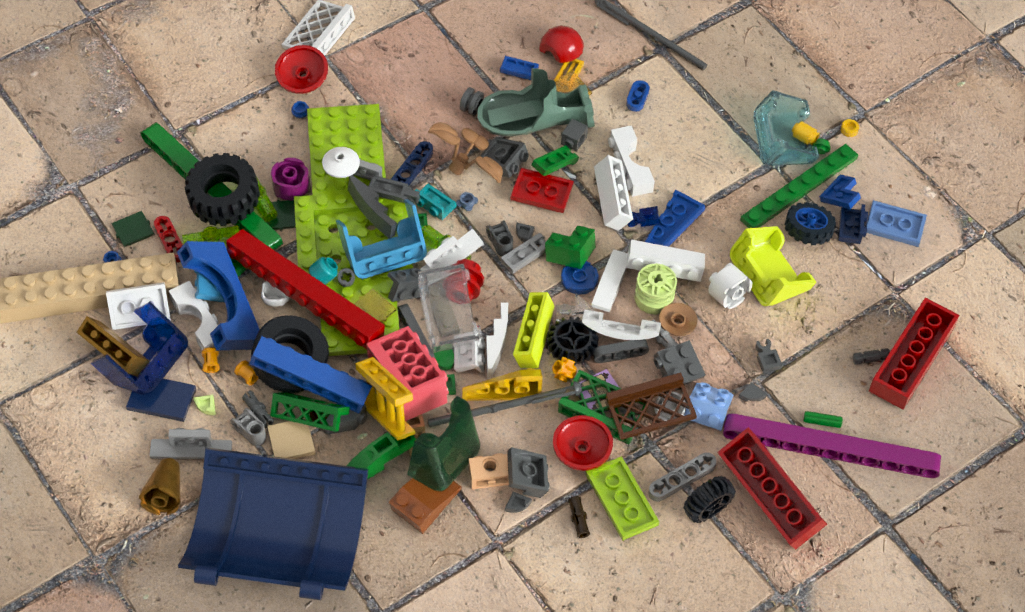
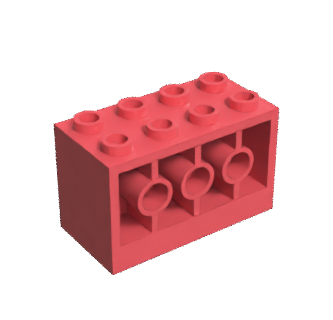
(414, 367)

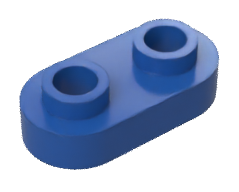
(637, 99)

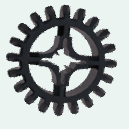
(561, 344)
(709, 499)

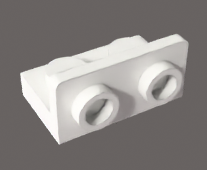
(470, 356)

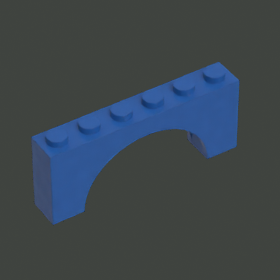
(215, 264)

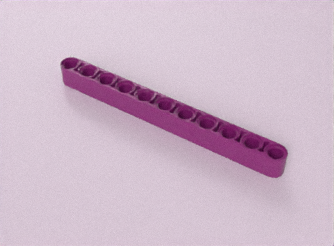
(836, 446)

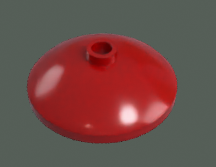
(299, 61)
(582, 433)

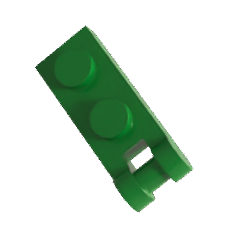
(555, 160)

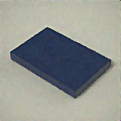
(168, 400)

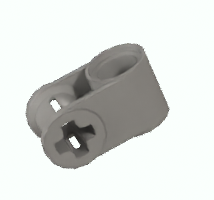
(247, 425)

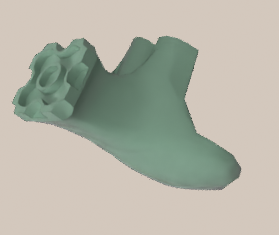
(534, 107)

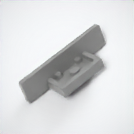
(186, 444)

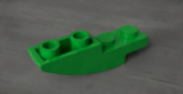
(380, 452)

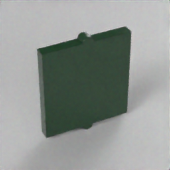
(285, 216)
(132, 229)

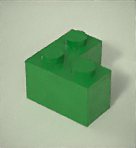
(572, 249)

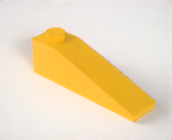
(505, 387)

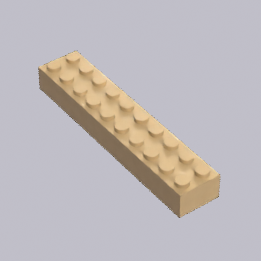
(80, 287)

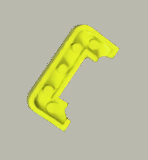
(760, 259)

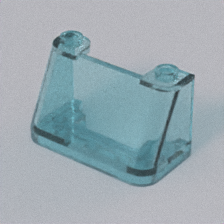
(774, 126)

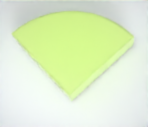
(205, 404)

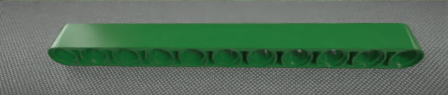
(182, 161)

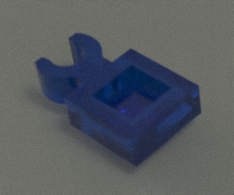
(645, 217)

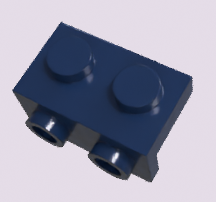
(852, 225)

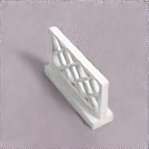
(330, 33)

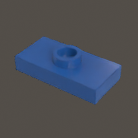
(517, 67)

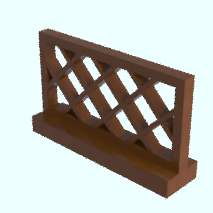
(642, 392)

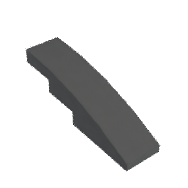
(368, 203)

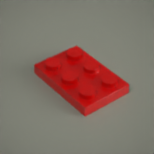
(542, 191)

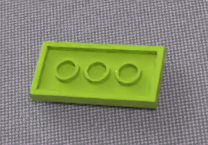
(622, 498)

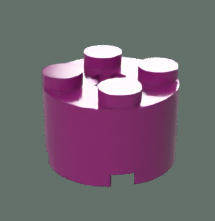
(290, 179)

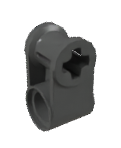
(500, 238)

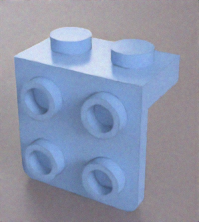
(710, 405)

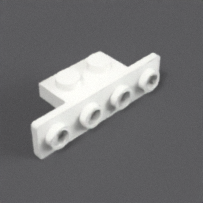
(452, 251)

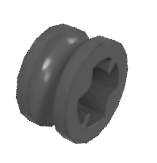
(344, 283)

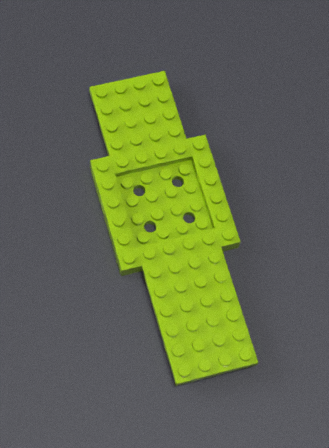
(360, 130)

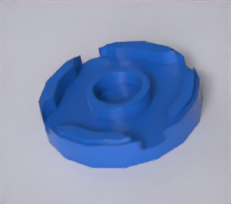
(580, 280)

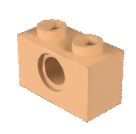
(482, 478)

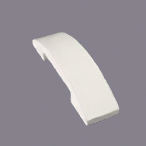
(620, 330)

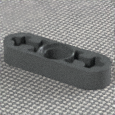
(620, 351)

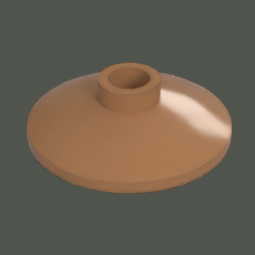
(678, 313)

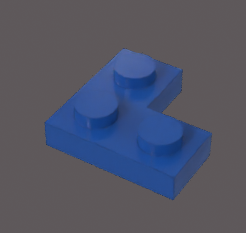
(840, 192)

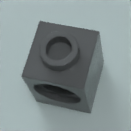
(574, 135)

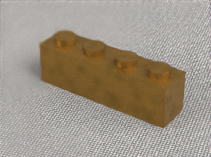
(110, 343)

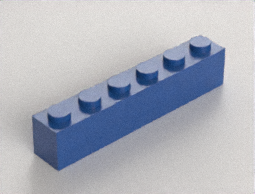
(310, 374)

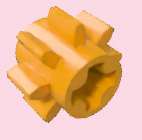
(564, 369)

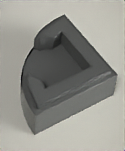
(524, 231)
(752, 393)
(517, 503)

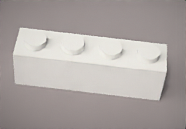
(613, 193)
(683, 263)

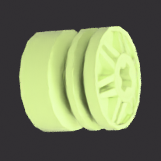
(655, 288)

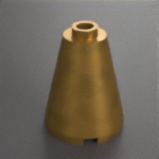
(162, 489)

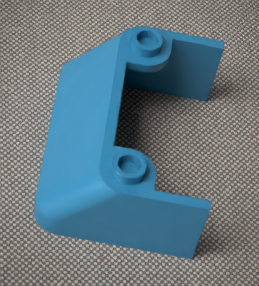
(387, 254)

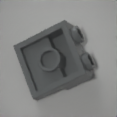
(507, 154)
(679, 359)
(528, 472)

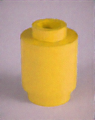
(805, 133)

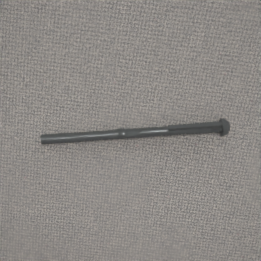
(627, 19)
(575, 389)

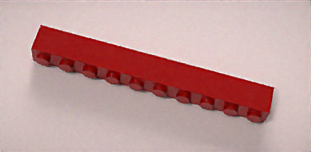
(304, 289)

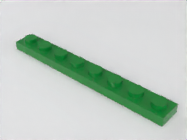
(799, 187)

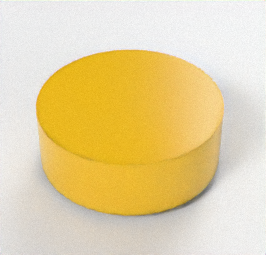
(849, 128)

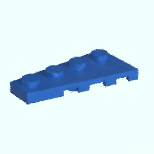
(676, 218)

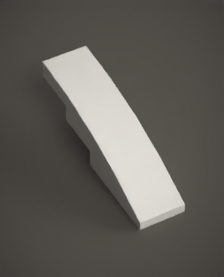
(610, 281)
(496, 342)

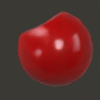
(563, 43)

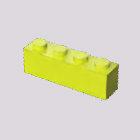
(533, 330)

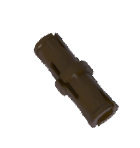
(579, 517)

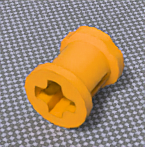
(210, 360)
(246, 372)

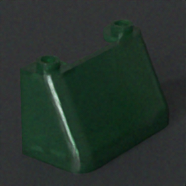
(441, 459)

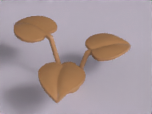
(460, 161)

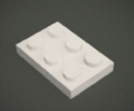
(124, 302)

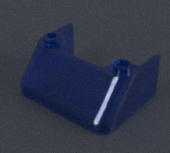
(165, 348)

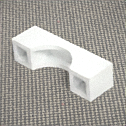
(637, 177)
(185, 303)

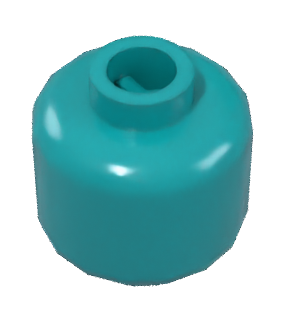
(324, 269)

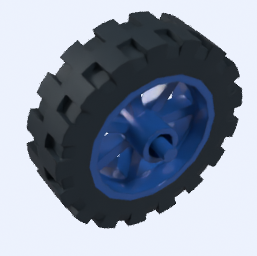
(815, 226)

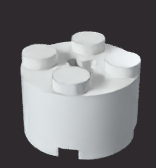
(729, 286)

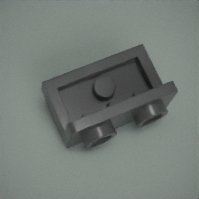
(404, 284)

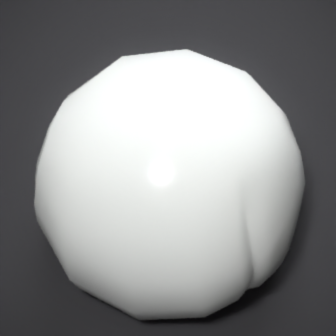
(272, 296)

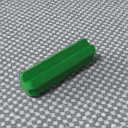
(823, 419)

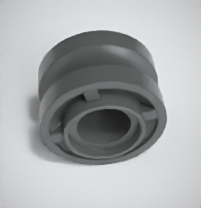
(471, 101)

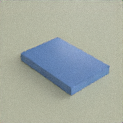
(895, 223)

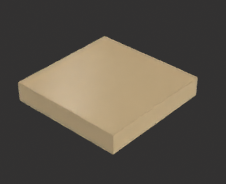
(291, 440)

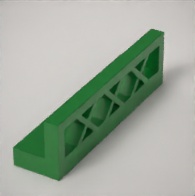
(311, 404)

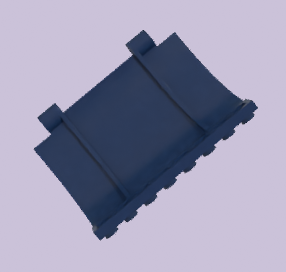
(276, 522)

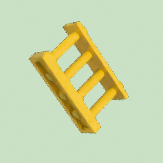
(395, 393)

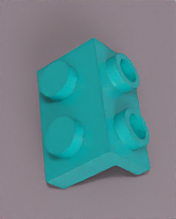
(435, 202)

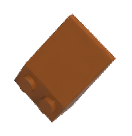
(421, 504)

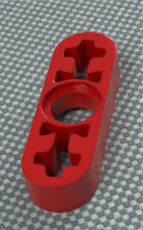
(170, 231)

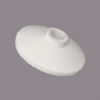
(340, 162)

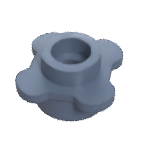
(467, 197)

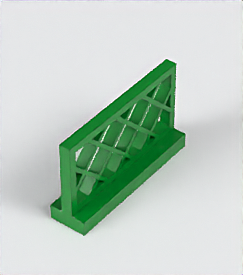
(570, 408)

